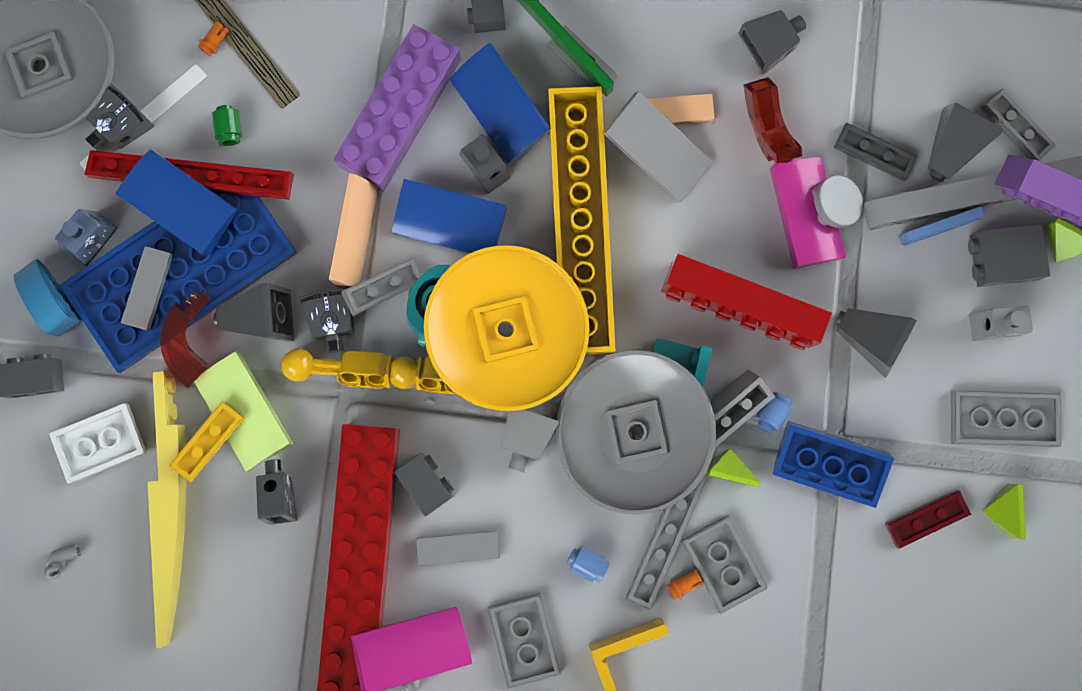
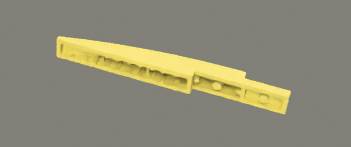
(166, 509)

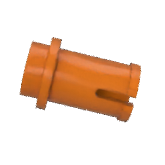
(213, 39)
(684, 584)

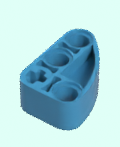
(45, 299)

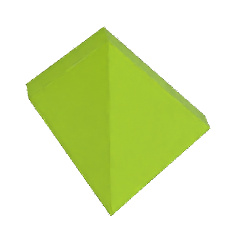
(1064, 239)
(731, 468)
(1008, 511)

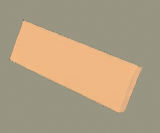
(686, 108)

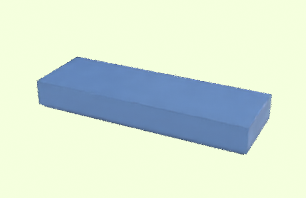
(941, 226)

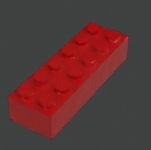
(745, 302)

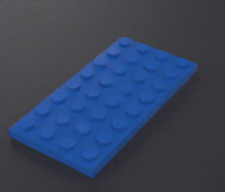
(243, 255)

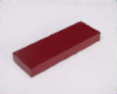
(928, 519)

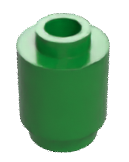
(226, 125)

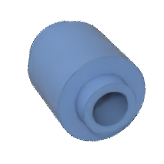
(774, 413)
(587, 564)

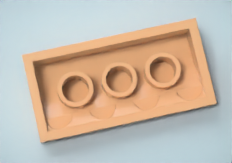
(353, 232)

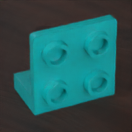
(692, 358)

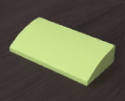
(261, 431)

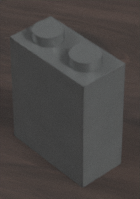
(1009, 255)

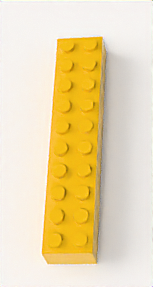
(582, 205)

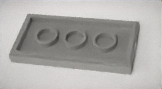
(657, 147)
(1006, 418)

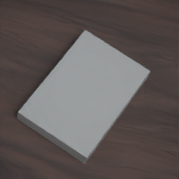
(724, 564)
(524, 640)

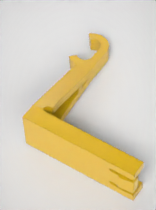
(622, 642)

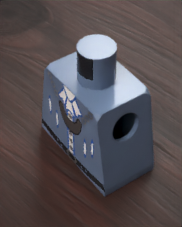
(85, 235)

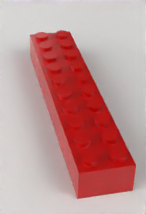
(358, 549)

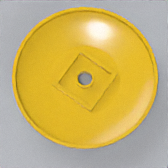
(516, 289)

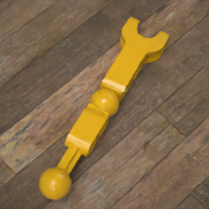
(366, 370)

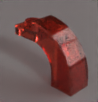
(768, 123)
(174, 346)

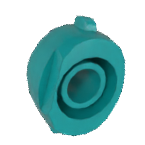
(418, 299)

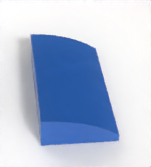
(499, 103)
(177, 202)
(447, 218)
(832, 464)

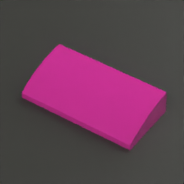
(806, 237)
(410, 650)

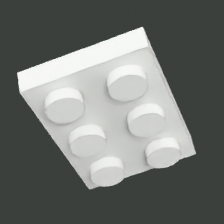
(97, 443)

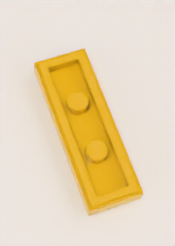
(206, 442)

